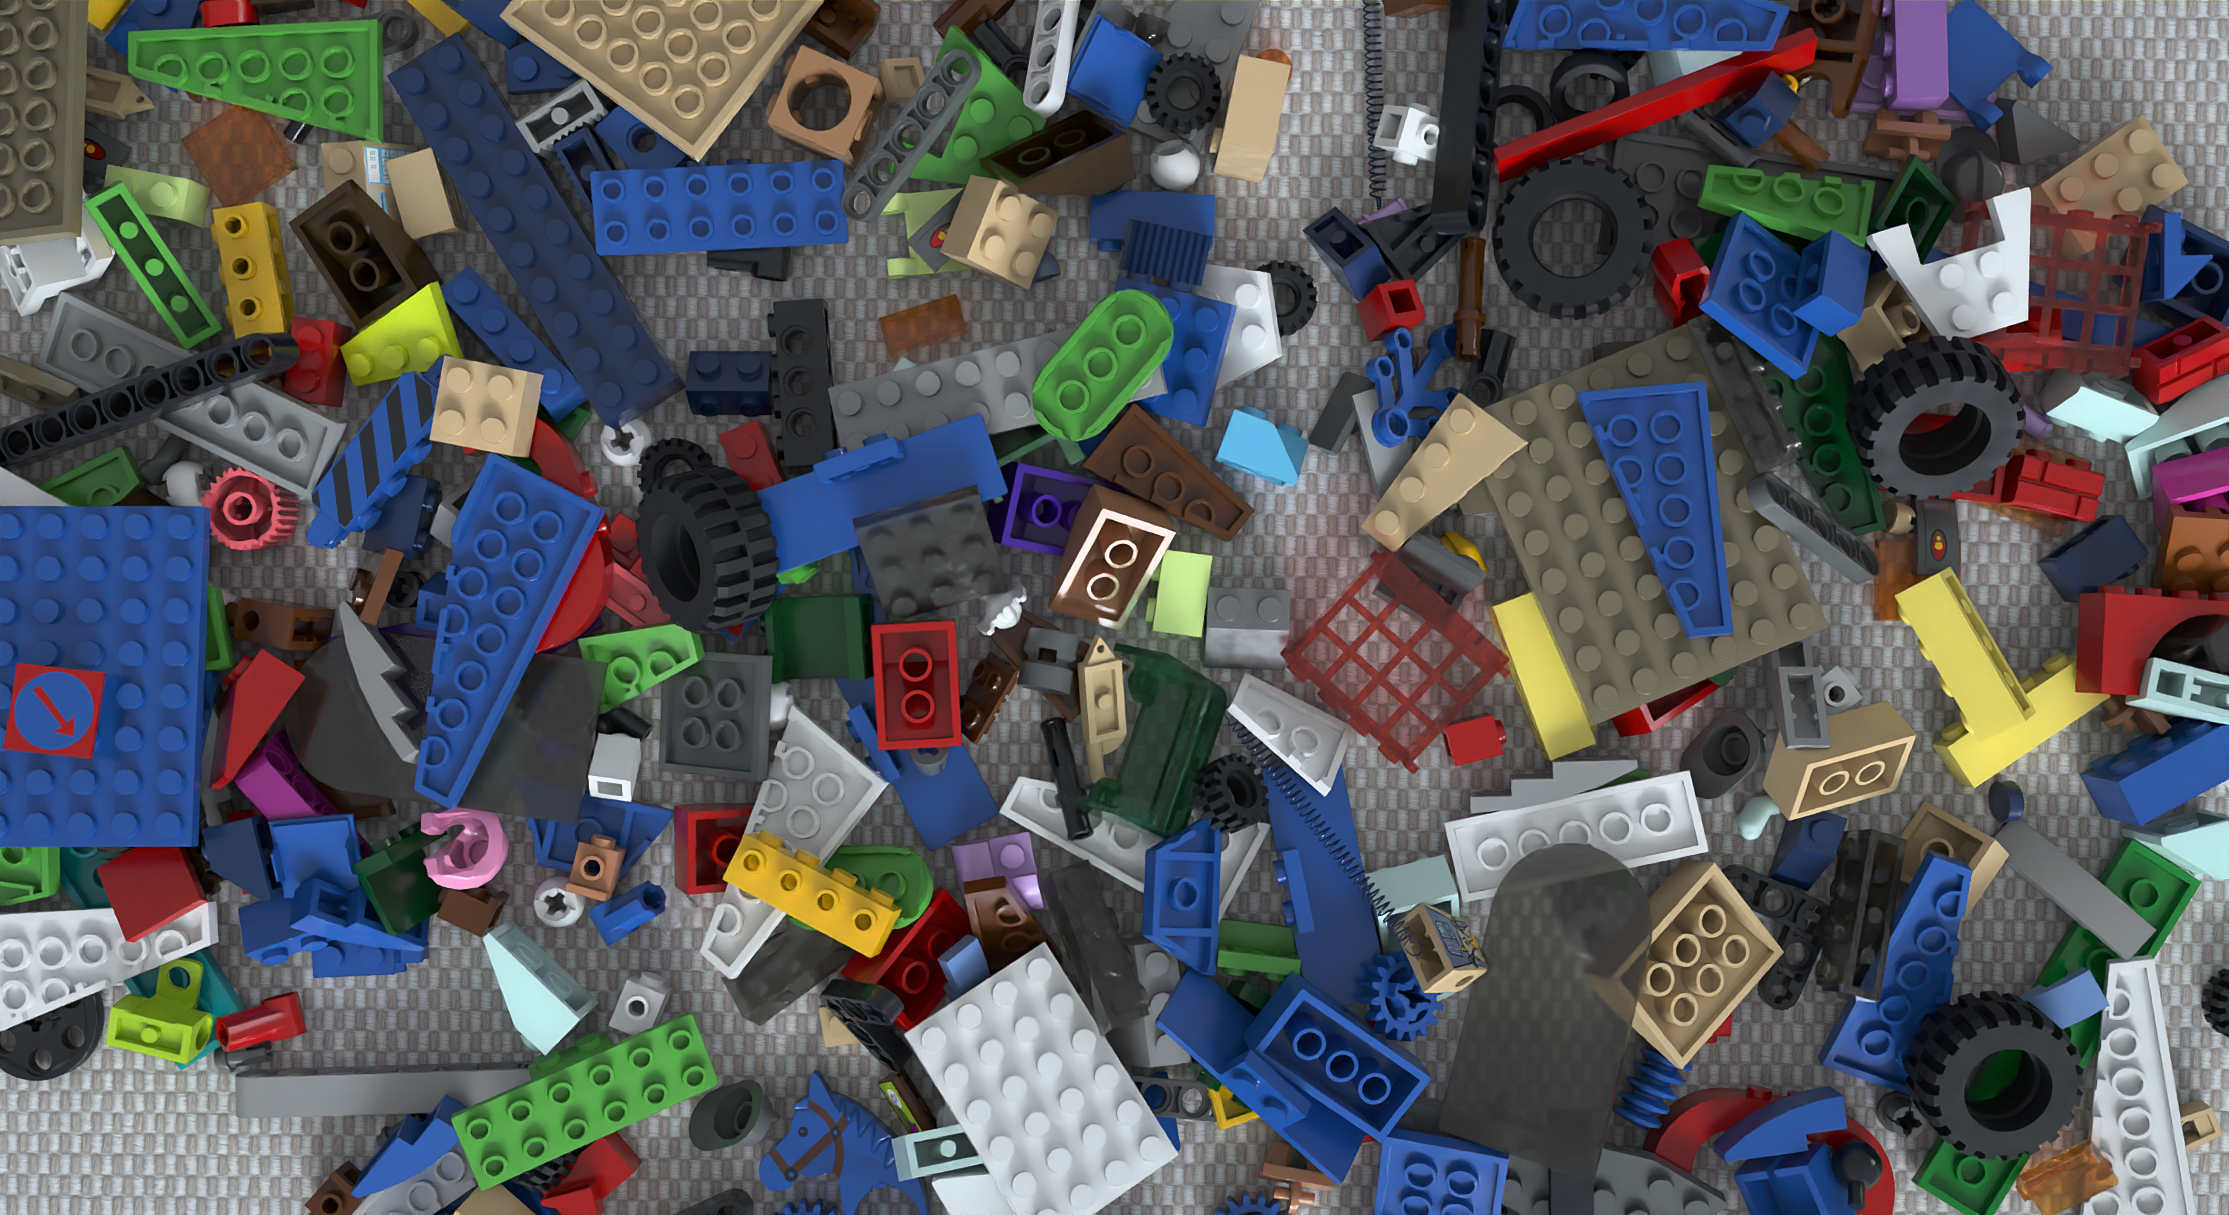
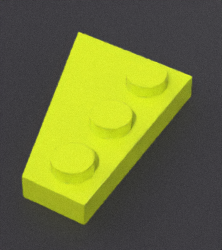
(403, 340)

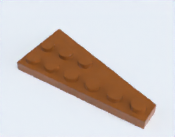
(2193, 552)

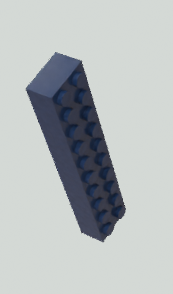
(536, 232)

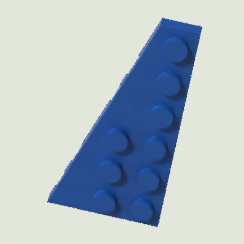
(1646, 25)
(1666, 474)
(1918, 978)

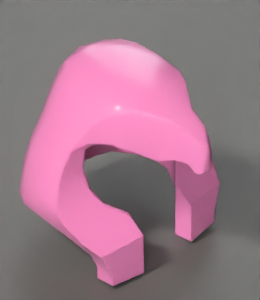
(470, 856)

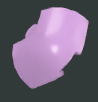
(1001, 856)

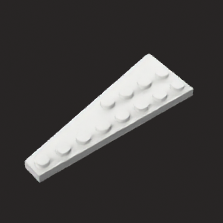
(2136, 1101)

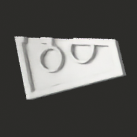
(1293, 729)

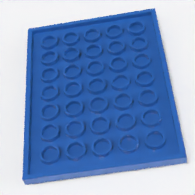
(121, 599)

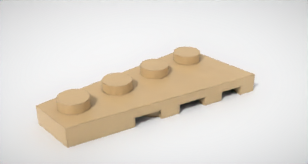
(1447, 464)

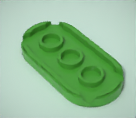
(1102, 364)
(890, 869)

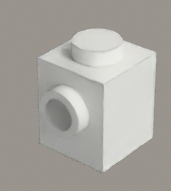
(614, 767)
(641, 1003)

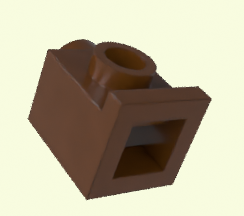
(471, 908)
(338, 1187)

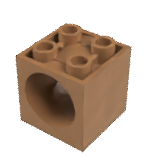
(813, 70)

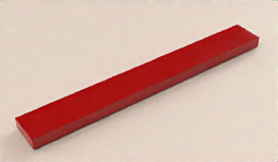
(1653, 105)

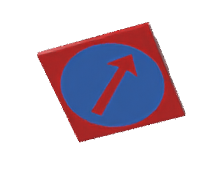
(54, 710)

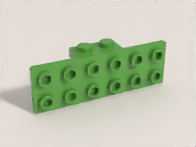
(583, 1097)

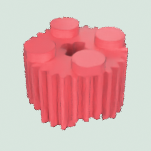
(271, 514)

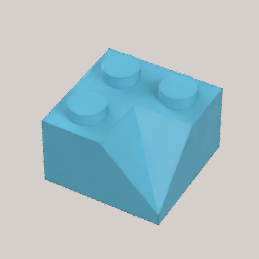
(1260, 448)

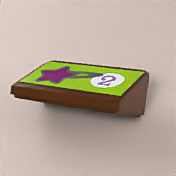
(907, 1102)

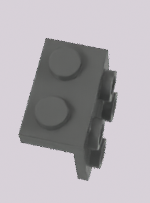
(1442, 570)

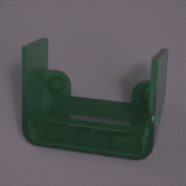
(1166, 748)

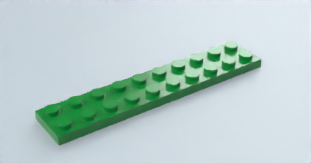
(2157, 894)

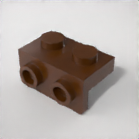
(843, 25)

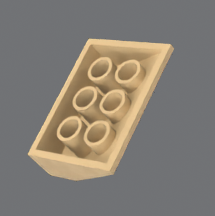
(1700, 959)

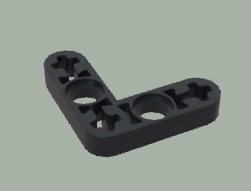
(1792, 917)
(867, 1014)

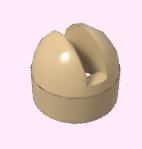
(1898, 518)

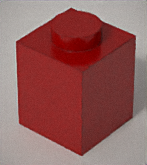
(1390, 308)
(1473, 739)

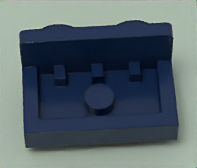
(729, 383)

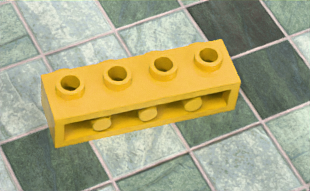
(253, 269)
(813, 893)

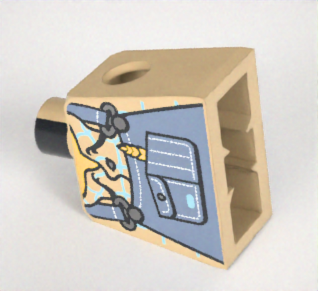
(1449, 950)

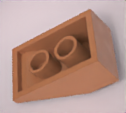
(1110, 557)

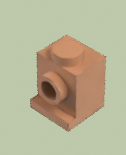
(610, 858)

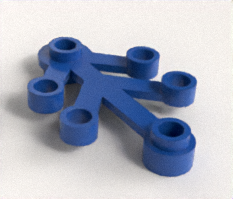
(1391, 420)

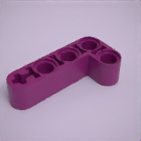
(281, 788)

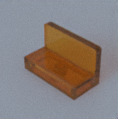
(2066, 1179)

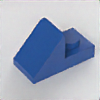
(2165, 267)

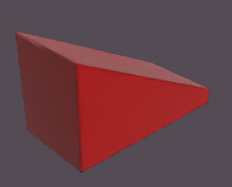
(578, 1199)

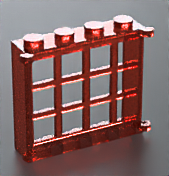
(2076, 356)
(1438, 614)

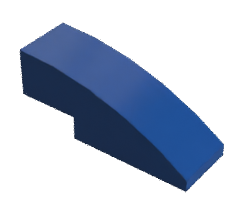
(349, 918)
(1783, 1125)
(410, 1149)

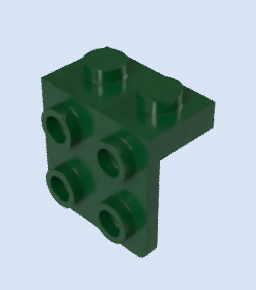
(399, 879)

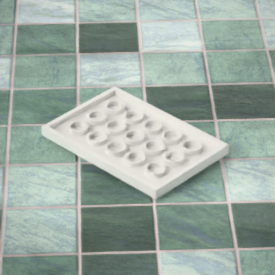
(1041, 1091)

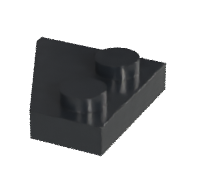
(1409, 241)

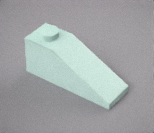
(2182, 691)

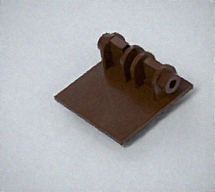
(990, 685)

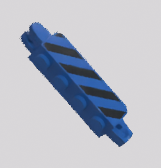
(376, 460)

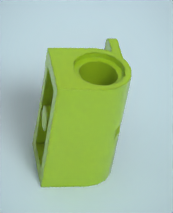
(166, 1022)

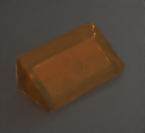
(923, 325)

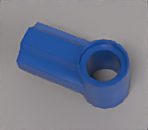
(625, 912)

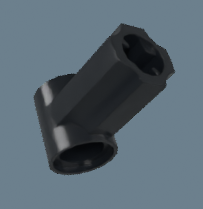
(999, 48)
(762, 263)
(1491, 369)

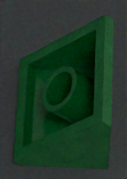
(1915, 199)

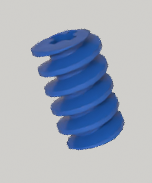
(1650, 1090)

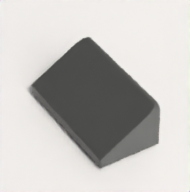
(1339, 414)

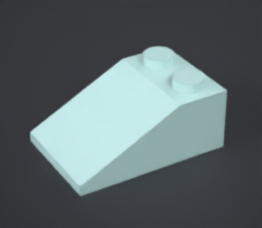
(2187, 428)
(537, 990)

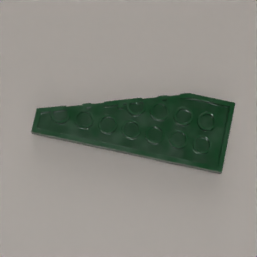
(1816, 411)

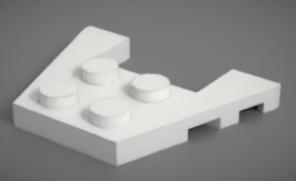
(1972, 289)
(1255, 329)

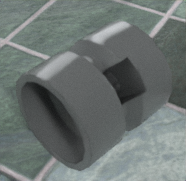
(1046, 675)

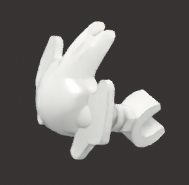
(1002, 609)

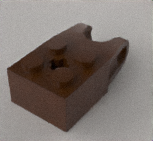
(1841, 46)

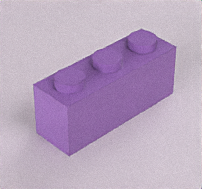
(1914, 54)

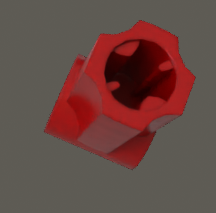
(272, 1020)

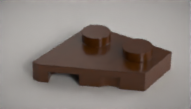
(373, 582)

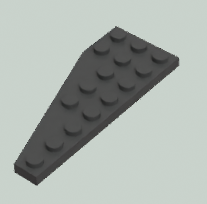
(1623, 1183)

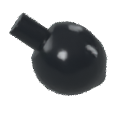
(1856, 1168)

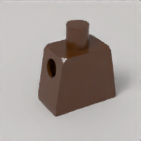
(280, 623)

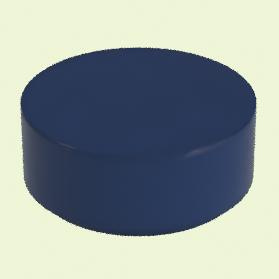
(2006, 801)

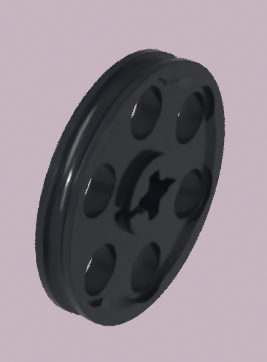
(54, 1038)

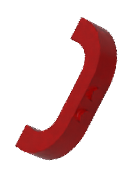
(595, 573)
(1717, 1109)

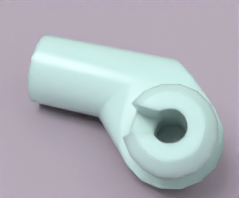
(1755, 815)

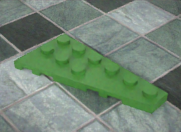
(294, 70)

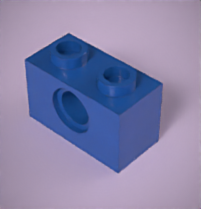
(623, 134)

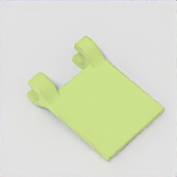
(918, 209)

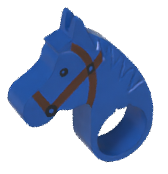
(839, 1138)

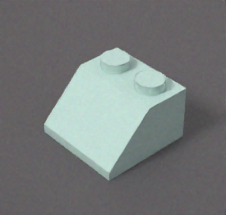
(2096, 405)
(2189, 841)
(1406, 888)

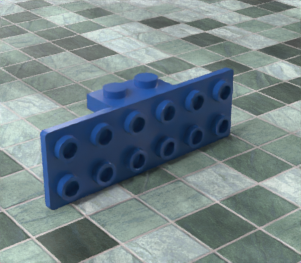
(718, 207)
(817, 510)
(937, 804)
(1325, 910)
(1211, 1028)

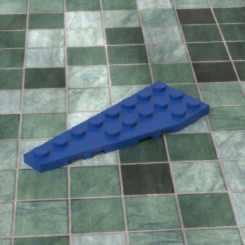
(505, 580)

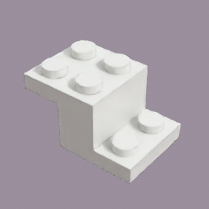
(53, 266)

